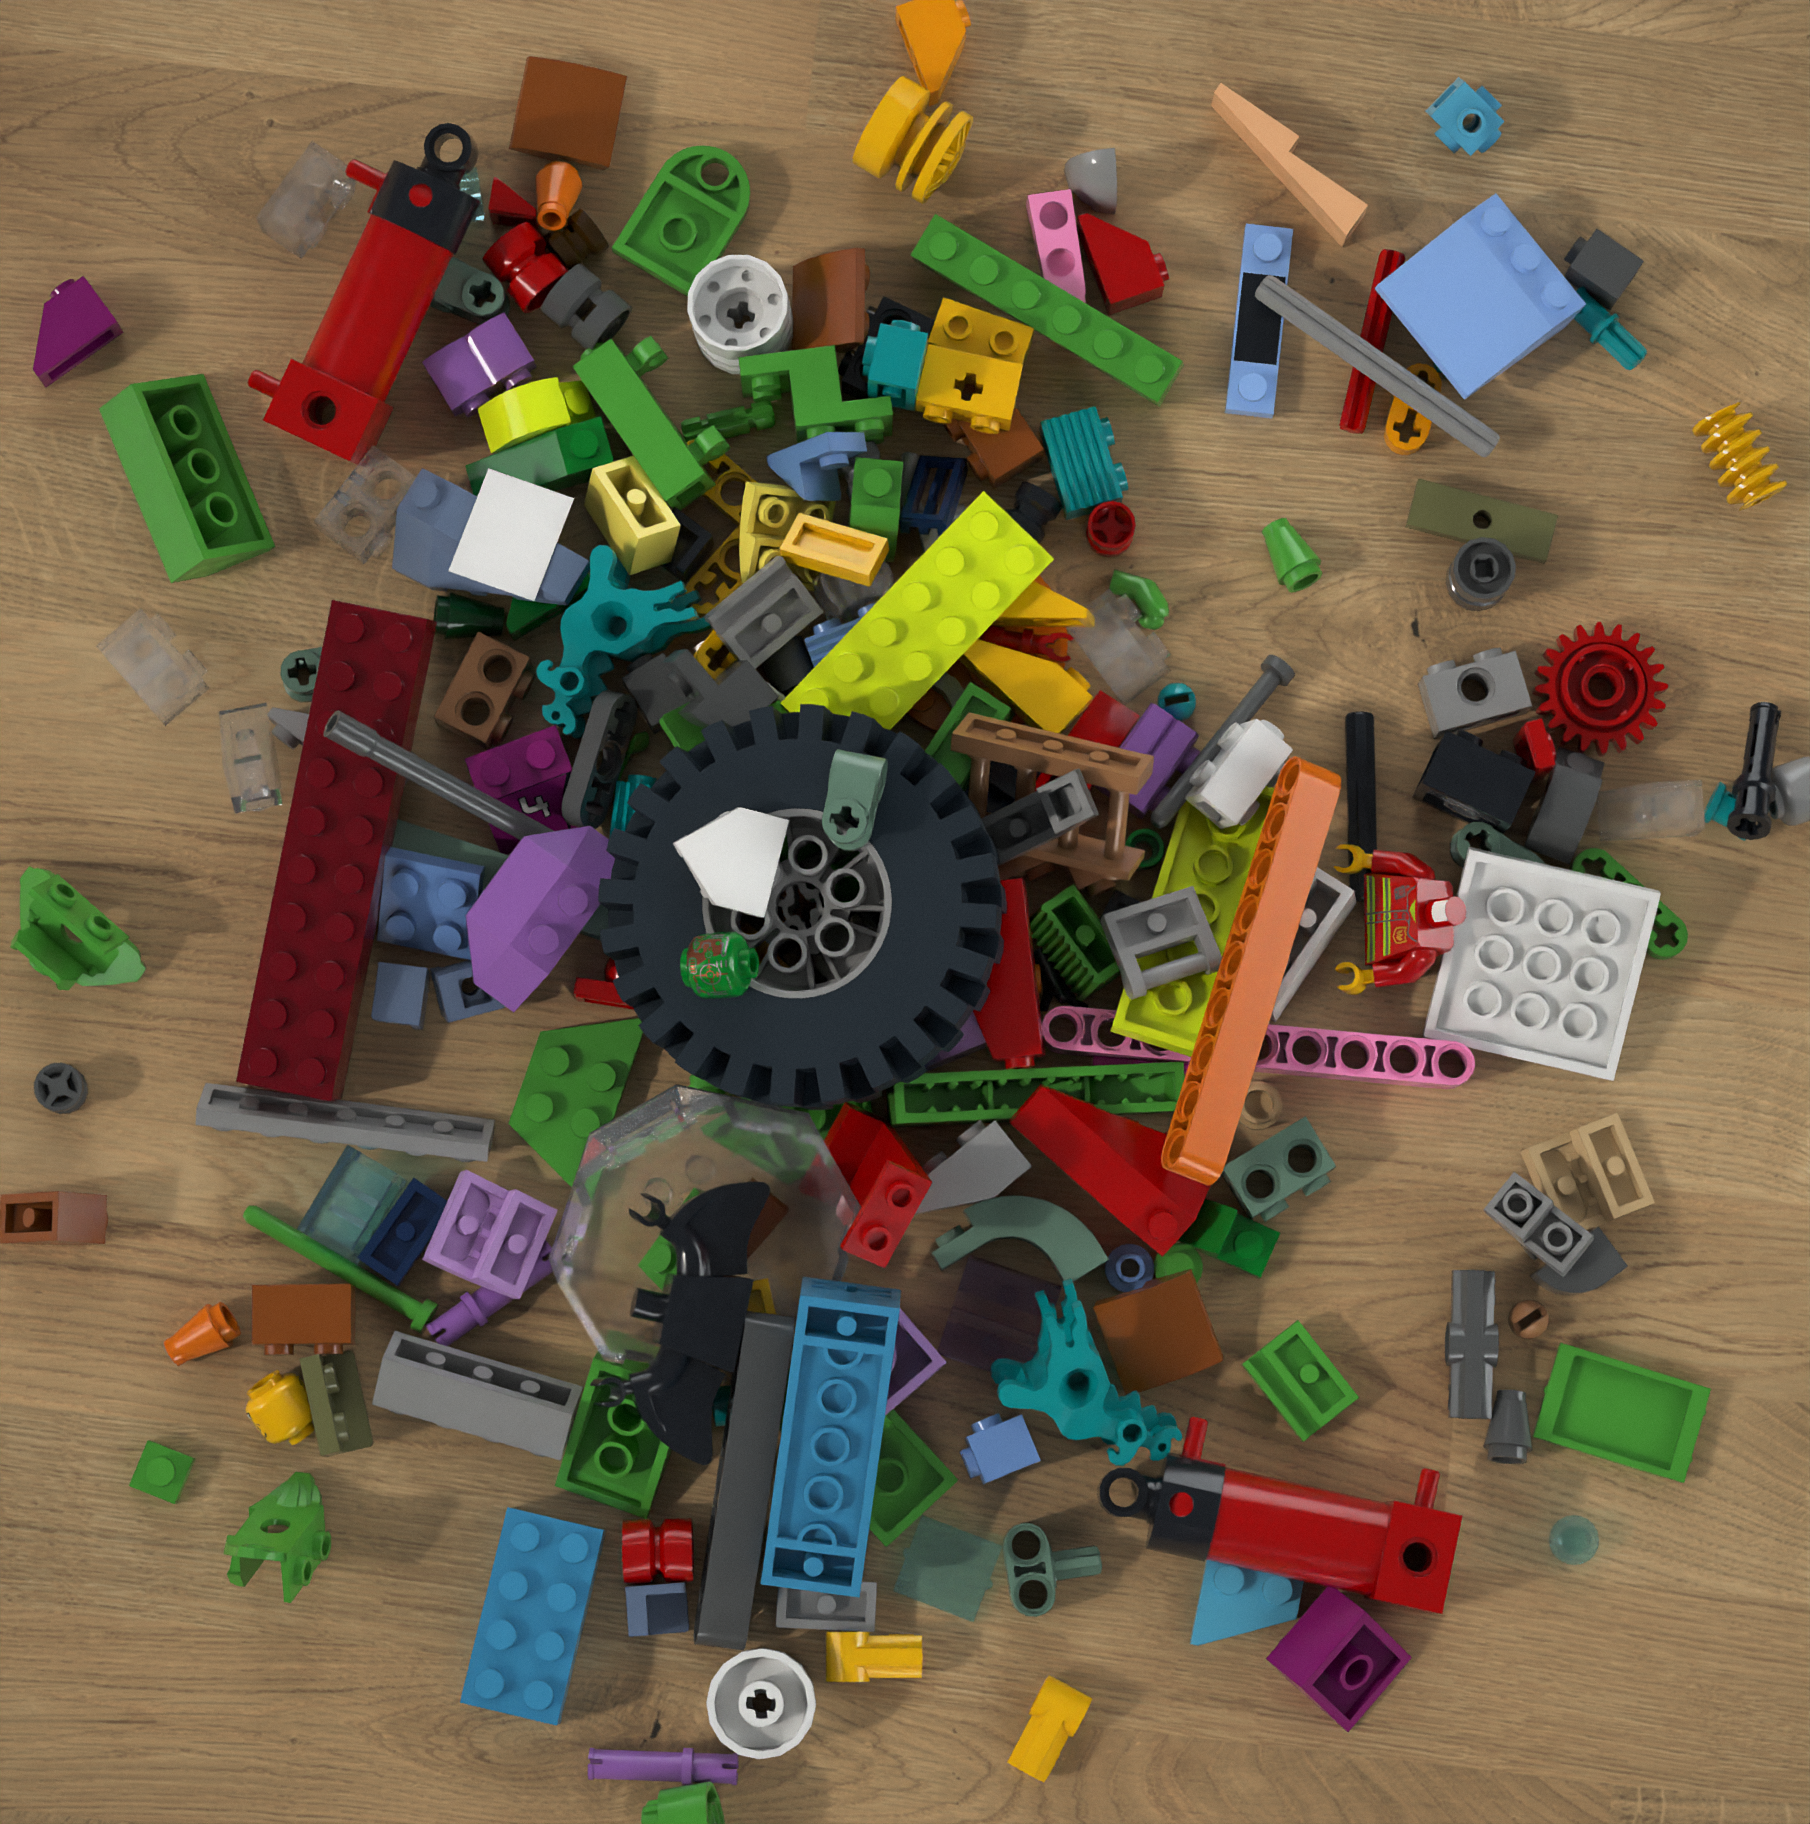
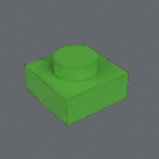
(162, 1472)

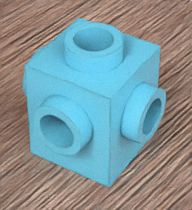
(1452, 108)

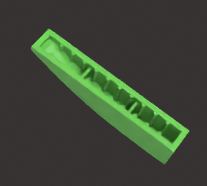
(998, 1094)

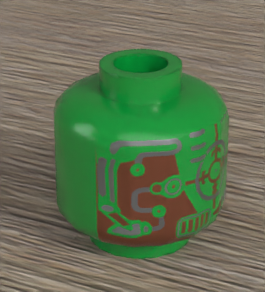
(719, 965)

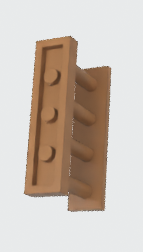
(1057, 754)

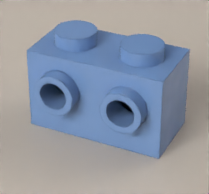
(998, 1448)

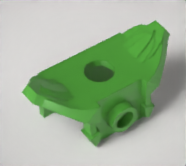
(105, 950)
(299, 1548)

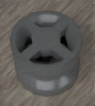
(52, 1083)

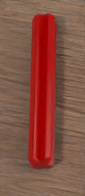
(1375, 332)

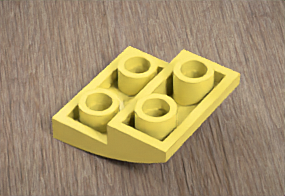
(765, 522)

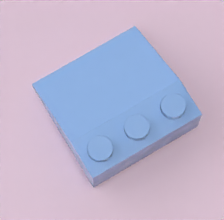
(1480, 296)

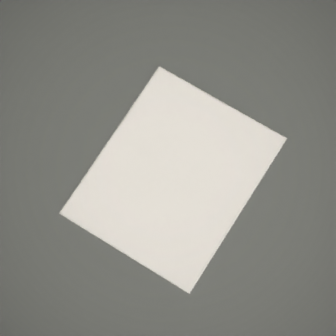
(511, 534)

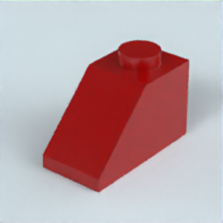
(1121, 264)

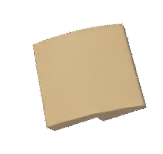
(1590, 1173)

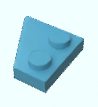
(1242, 1601)

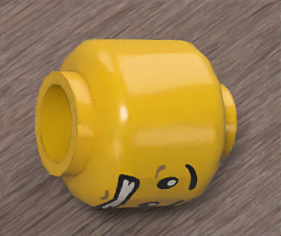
(280, 1408)

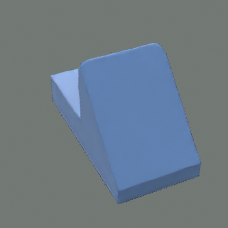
(813, 464)

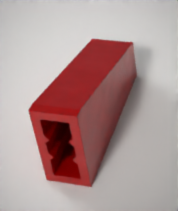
(1012, 1010)

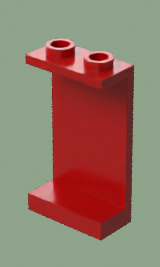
(883, 1179)

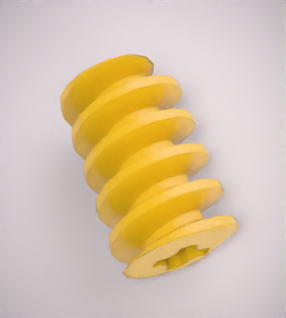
(1738, 457)

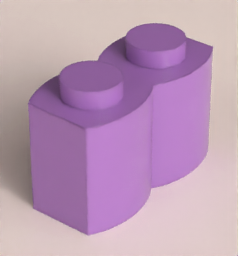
(480, 365)

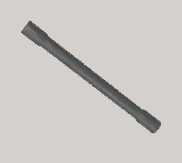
(368, 743)

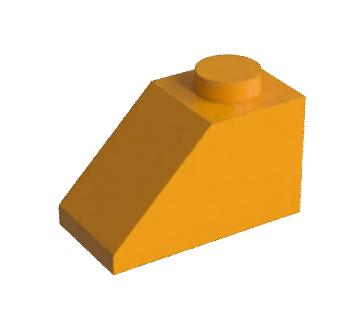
(934, 39)

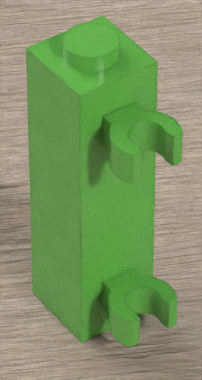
(644, 424)

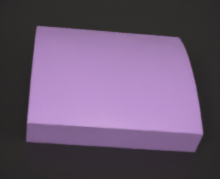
(490, 1235)

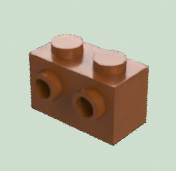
(303, 1317)

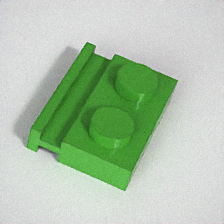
(1300, 1381)

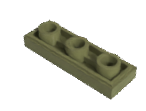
(1451, 511)

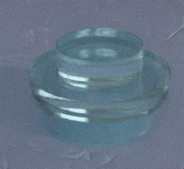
(1573, 1540)

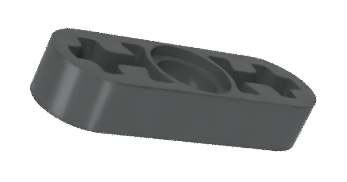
(586, 801)

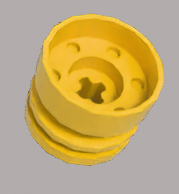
(909, 137)

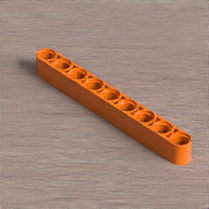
(1251, 971)

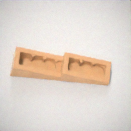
(1274, 144)

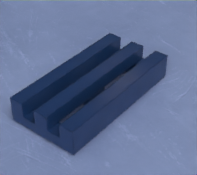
(909, 516)

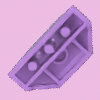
(535, 910)

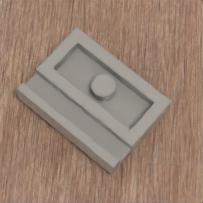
(763, 613)

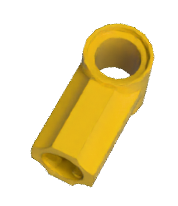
(862, 1656)
(1053, 1719)

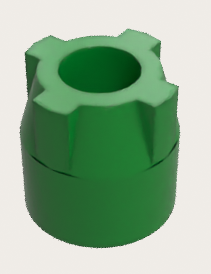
(1153, 840)

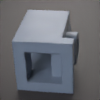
(455, 1003)

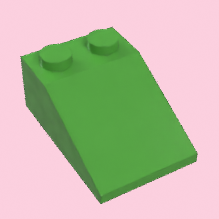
(611, 1448)

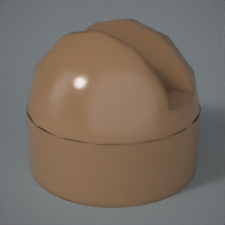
(1523, 1309)

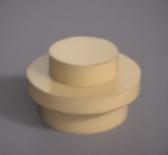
(1261, 1106)

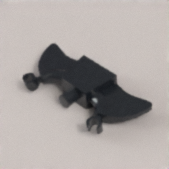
(694, 1315)

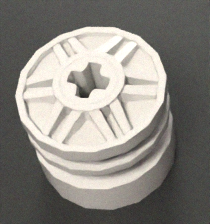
(727, 292)

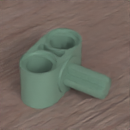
(1045, 1567)

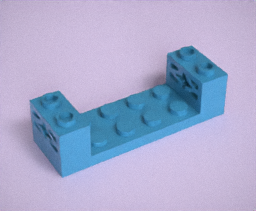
(831, 1436)

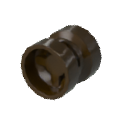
(576, 240)

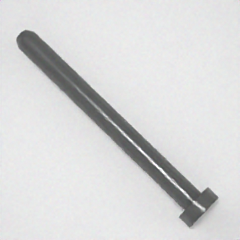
(1275, 673)

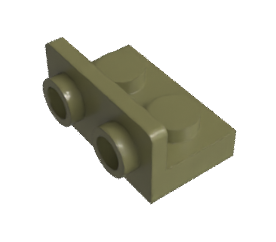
(336, 1403)

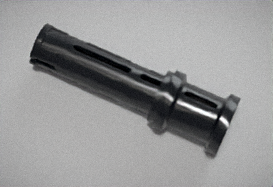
(1754, 786)

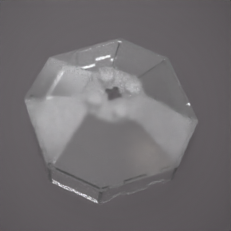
(666, 1150)

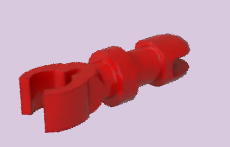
(1026, 641)

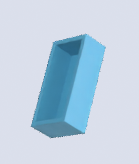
(533, 1616)

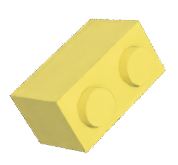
(632, 515)

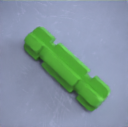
(731, 421)

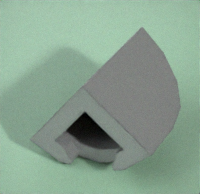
(1094, 179)

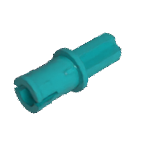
(1609, 332)

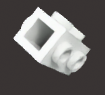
(1238, 774)

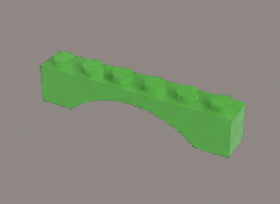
(1047, 309)

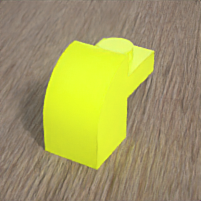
(533, 411)

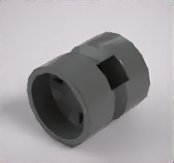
(574, 297)
(1480, 574)

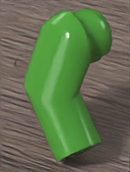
(1146, 595)

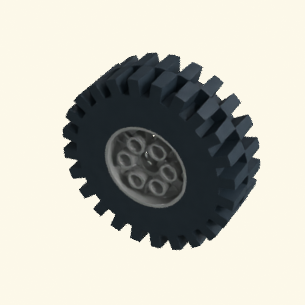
(894, 989)

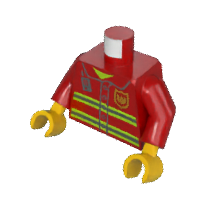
(1405, 918)

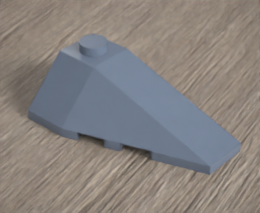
(429, 533)

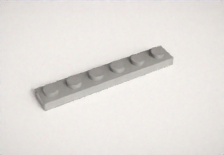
(345, 1122)

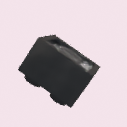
(1474, 781)

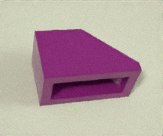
(72, 329)

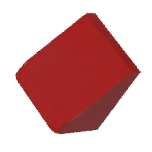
(508, 207)

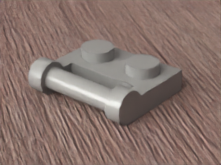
(1157, 927)

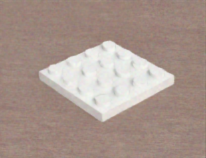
(1542, 964)

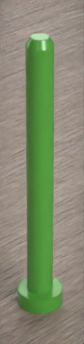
(343, 1268)

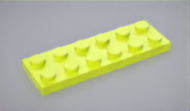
(926, 618)
(1217, 867)

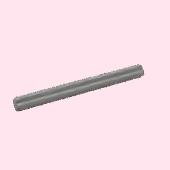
(1377, 366)

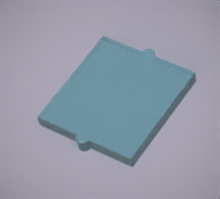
(947, 1568)

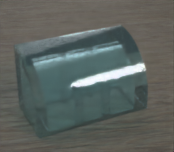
(352, 1204)

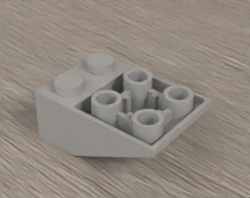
(975, 1171)

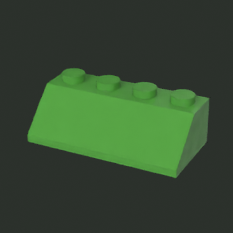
(186, 476)

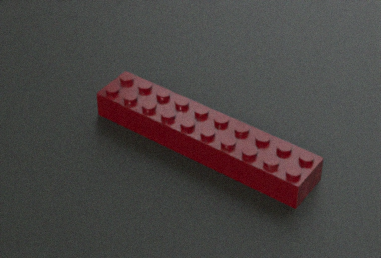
(334, 856)

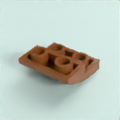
(568, 112)
(830, 301)
(1158, 1332)

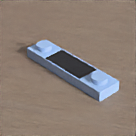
(1256, 326)

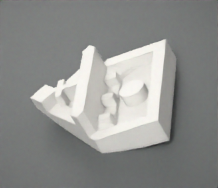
(736, 858)

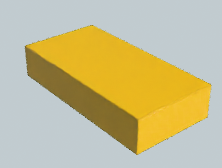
(834, 549)

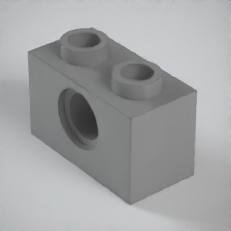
(1450, 710)

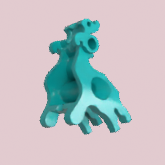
(609, 625)
(1074, 1389)

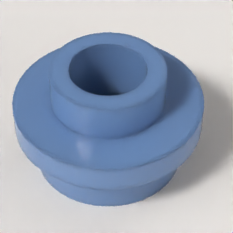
(1113, 1267)

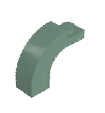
(1044, 1225)

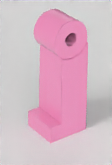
(1057, 240)

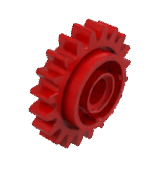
(1617, 664)

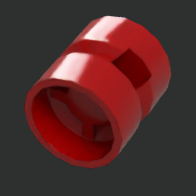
(523, 262)
(658, 1550)

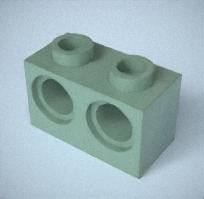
(1272, 1160)

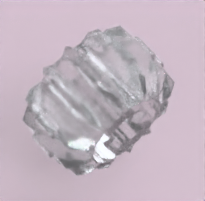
(844, 598)

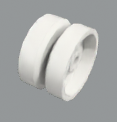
(755, 1732)

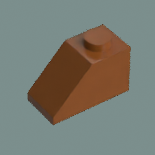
(53, 1218)

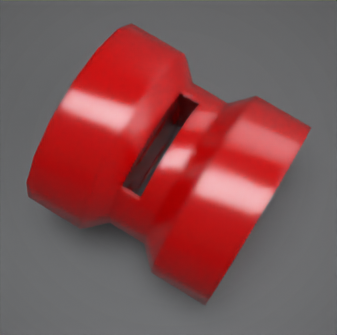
(1110, 519)

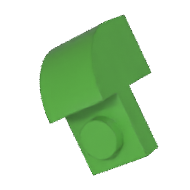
(877, 499)

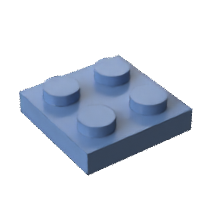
(427, 902)

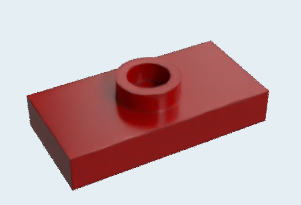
(1536, 748)

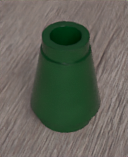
(465, 617)

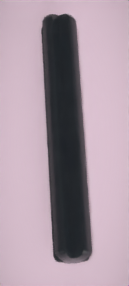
(1360, 791)

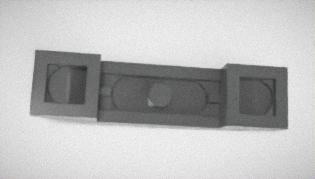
(1040, 816)

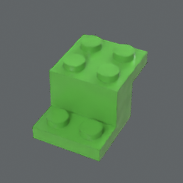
(815, 393)

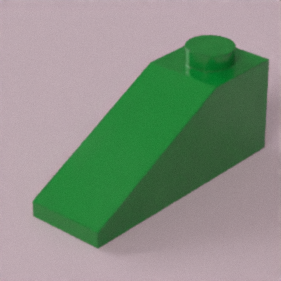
(551, 459)

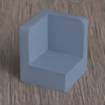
(401, 994)
(657, 1609)

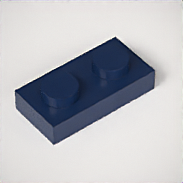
(404, 1232)

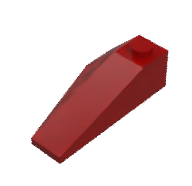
(1114, 1163)

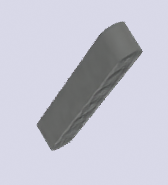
(743, 1481)

